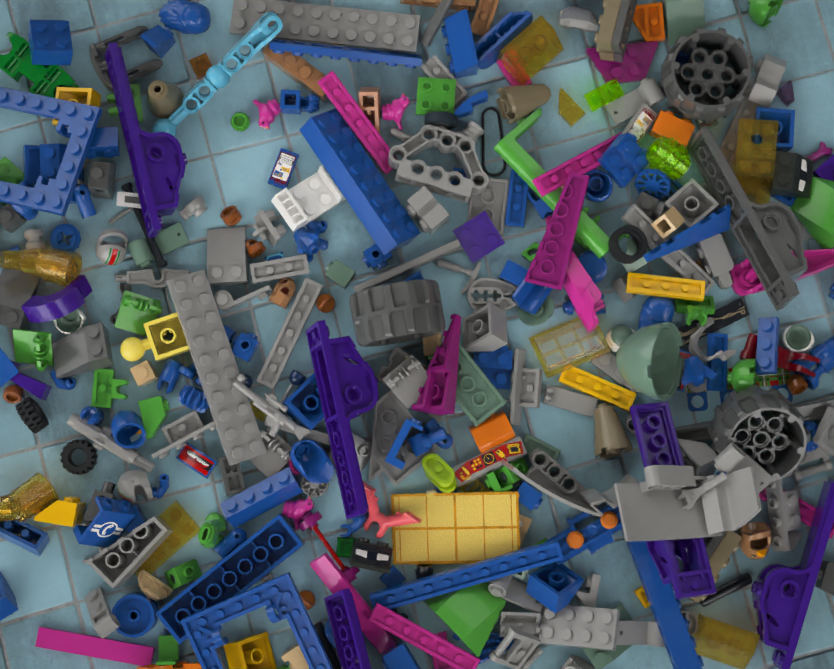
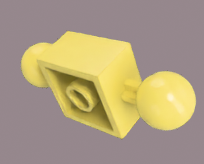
(133, 348)

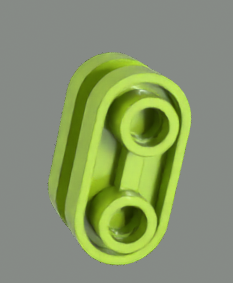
(439, 473)

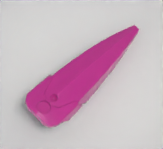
(747, 282)
(582, 292)

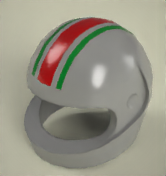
(109, 252)
(134, 483)

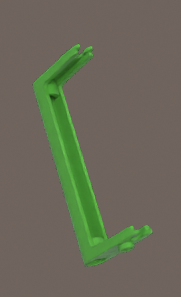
(529, 169)

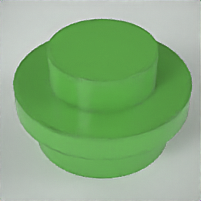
(240, 121)

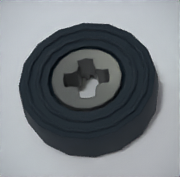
(444, 119)

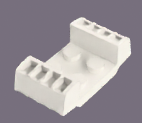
(308, 199)

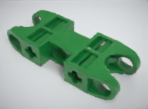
(19, 63)

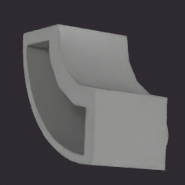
(766, 80)

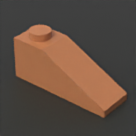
(371, 105)

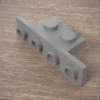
(525, 388)
(182, 430)
(783, 514)

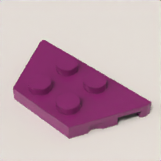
(634, 66)

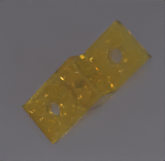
(756, 162)

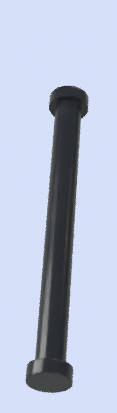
(152, 242)

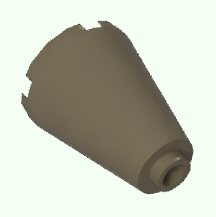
(163, 98)
(521, 100)
(609, 433)

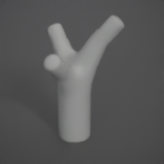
(401, 135)

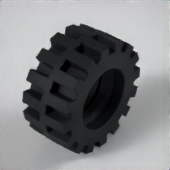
(32, 415)
(67, 454)

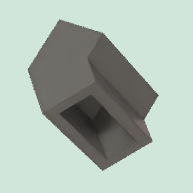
(620, 287)

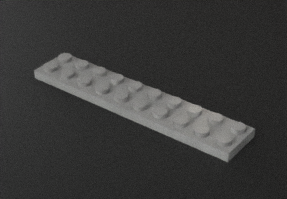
(331, 25)
(216, 366)

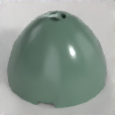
(652, 360)

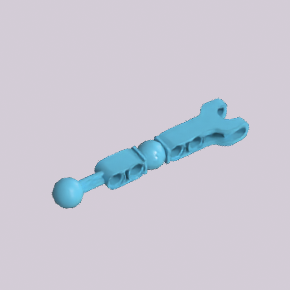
(219, 75)

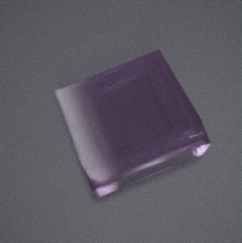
(786, 93)

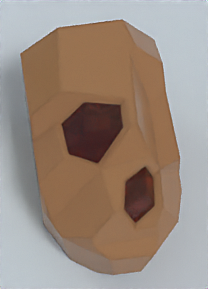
(283, 292)

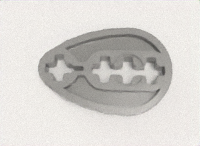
(490, 285)

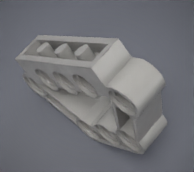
(441, 186)

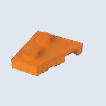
(650, 21)

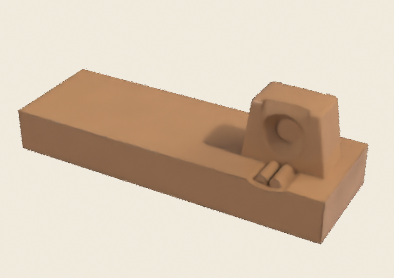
(484, 16)

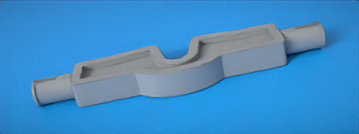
(147, 277)

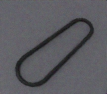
(483, 142)

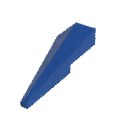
(713, 224)

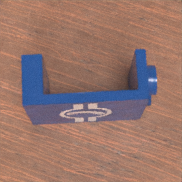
(107, 524)

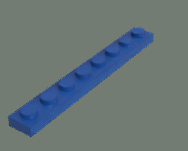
(336, 52)

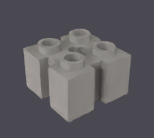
(427, 210)

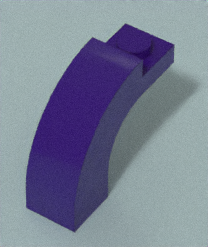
(54, 306)

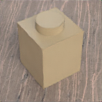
(668, 222)
(144, 373)

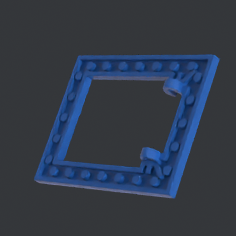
(81, 120)
(280, 593)

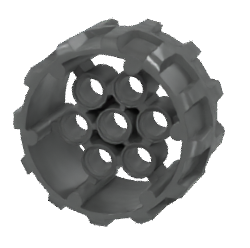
(725, 48)
(397, 312)
(734, 415)

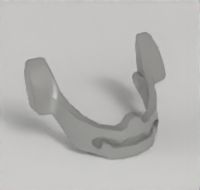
(695, 351)

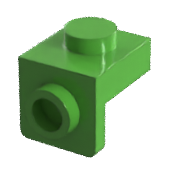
(492, 483)

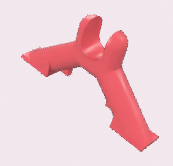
(384, 521)

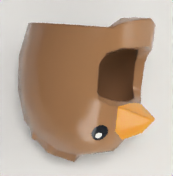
(755, 539)

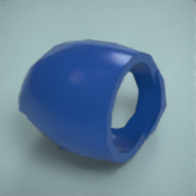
(125, 425)

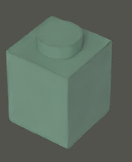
(340, 273)

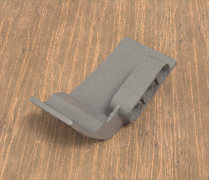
(574, 495)
(654, 514)

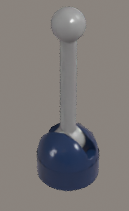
(295, 378)
(247, 381)

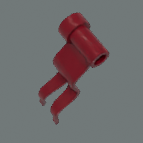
(783, 356)

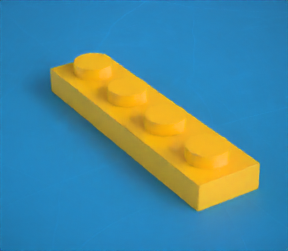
(665, 286)
(598, 388)

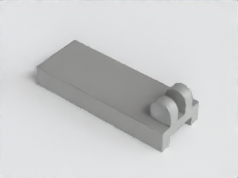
(436, 69)
(570, 401)

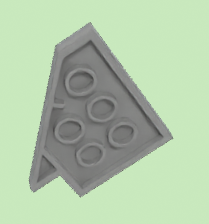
(388, 421)

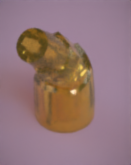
(49, 263)
(27, 499)

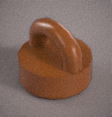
(231, 215)
(256, 249)
(325, 303)
(796, 384)
(13, 394)
(308, 598)

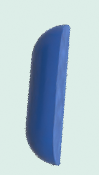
(499, 36)

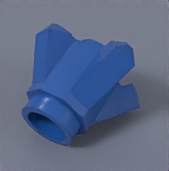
(309, 242)
(696, 372)

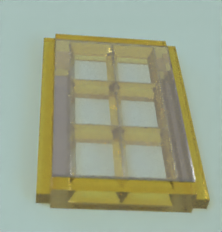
(568, 347)

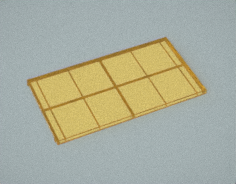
(456, 527)

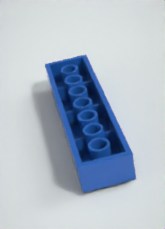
(359, 181)
(233, 573)

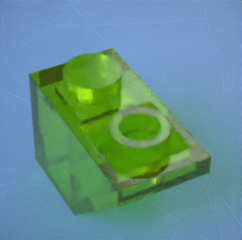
(603, 95)

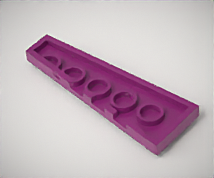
(555, 249)

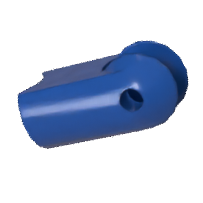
(84, 201)
(540, 206)
(169, 374)
(93, 415)
(431, 426)
(230, 542)

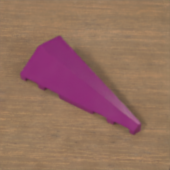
(439, 390)

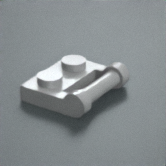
(813, 455)
(518, 652)

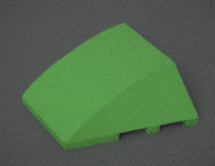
(818, 211)
(469, 613)

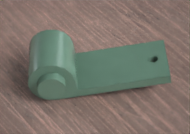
(167, 241)

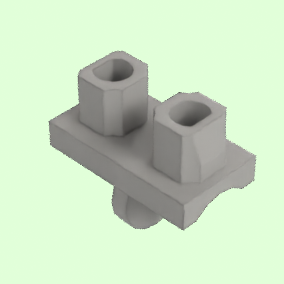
(265, 228)

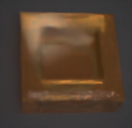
(200, 65)

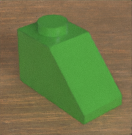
(153, 413)

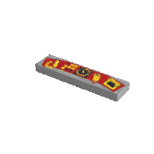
(489, 461)

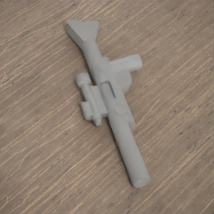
(270, 408)

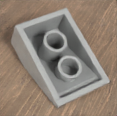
(227, 256)

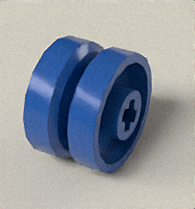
(125, 610)

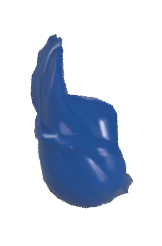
(185, 16)
(656, 310)
(312, 461)

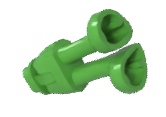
(209, 531)

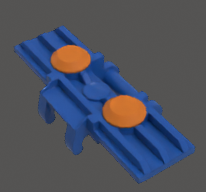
(592, 536)

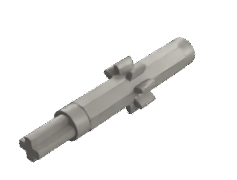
(104, 439)

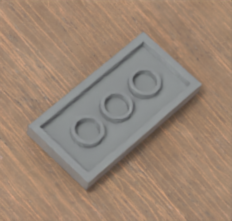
(580, 627)

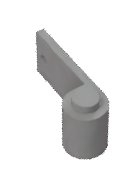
(627, 105)
(226, 301)
(734, 459)
(514, 592)
(639, 633)

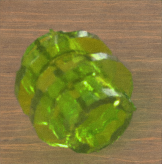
(668, 157)

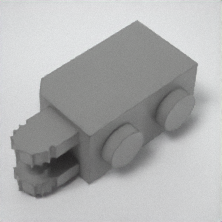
(716, 260)

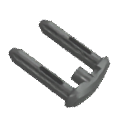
(123, 38)

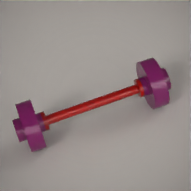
(310, 520)

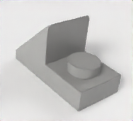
(589, 597)

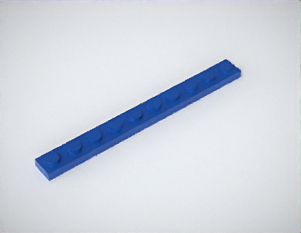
(468, 575)

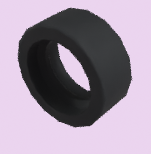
(637, 234)

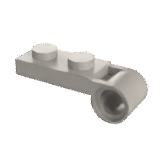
(100, 612)

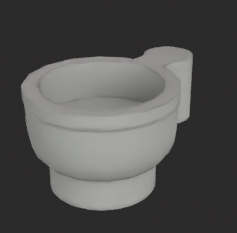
(195, 207)

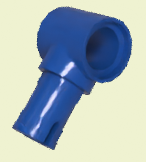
(423, 442)

